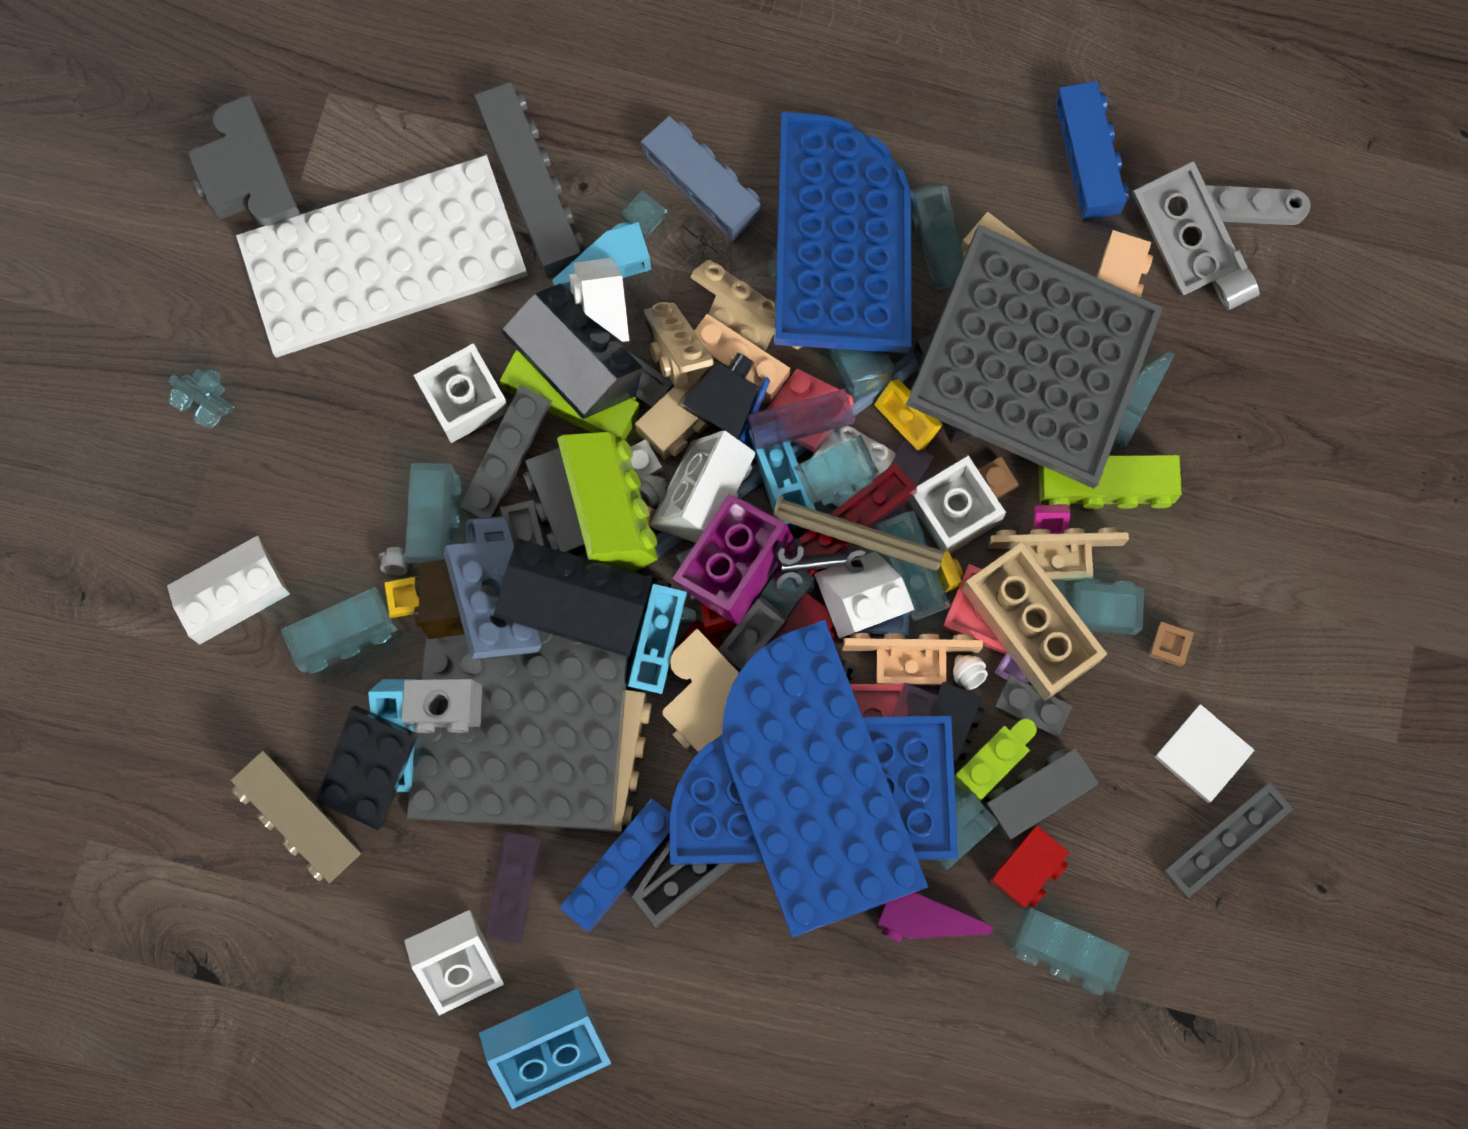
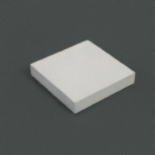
(1204, 753)

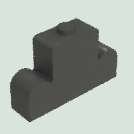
(242, 168)

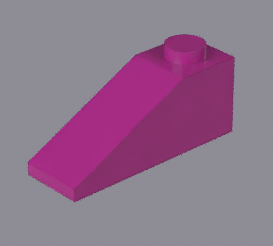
(923, 918)

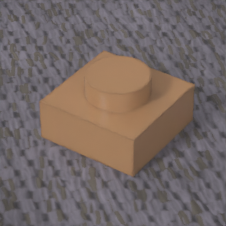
(998, 477)
(1171, 644)

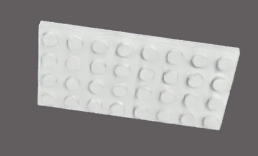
(381, 256)

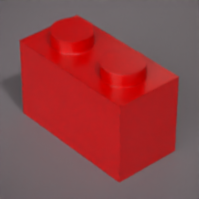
(1030, 868)

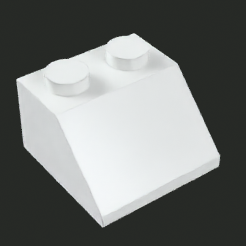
(601, 294)
(863, 597)
(453, 962)

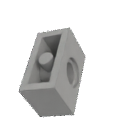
(423, 697)

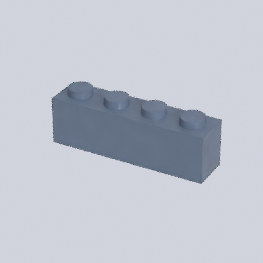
(701, 178)

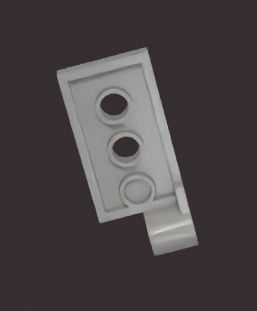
(1213, 256)

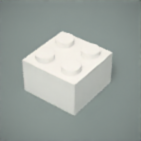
(462, 393)
(957, 506)

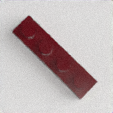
(864, 508)

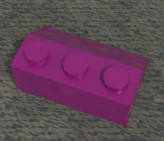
(733, 558)

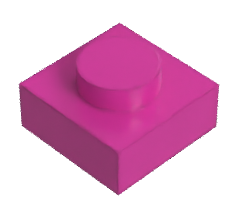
(1051, 517)

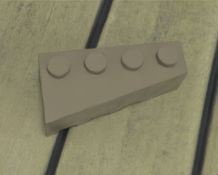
(295, 817)

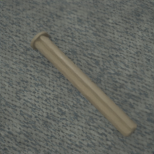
(857, 534)

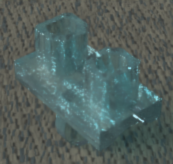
(189, 390)

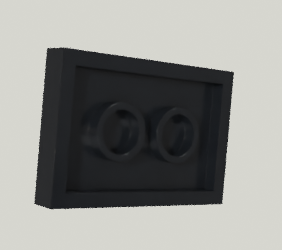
(366, 767)

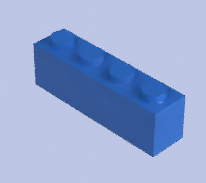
(1091, 150)
(619, 866)

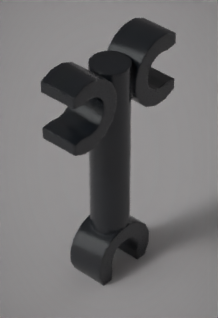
(794, 561)

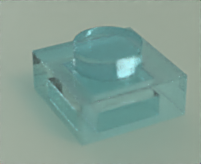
(645, 211)

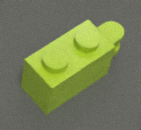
(995, 759)

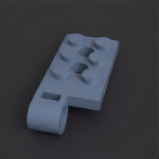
(478, 564)

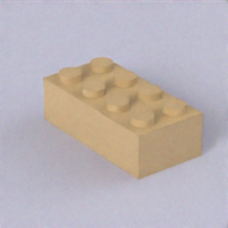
(1033, 621)

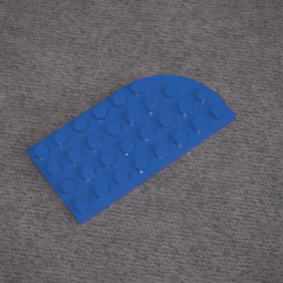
(841, 239)
(915, 757)
(814, 785)

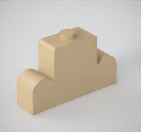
(701, 705)

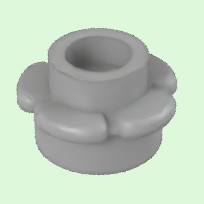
(393, 561)

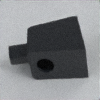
(722, 395)

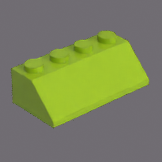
(608, 500)

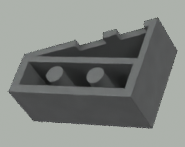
(673, 886)

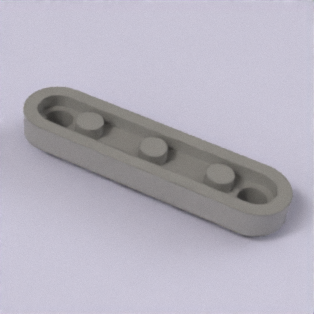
(1257, 205)

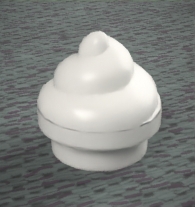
(969, 671)

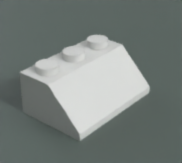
(701, 484)
(227, 590)

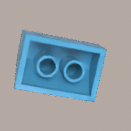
(544, 1048)

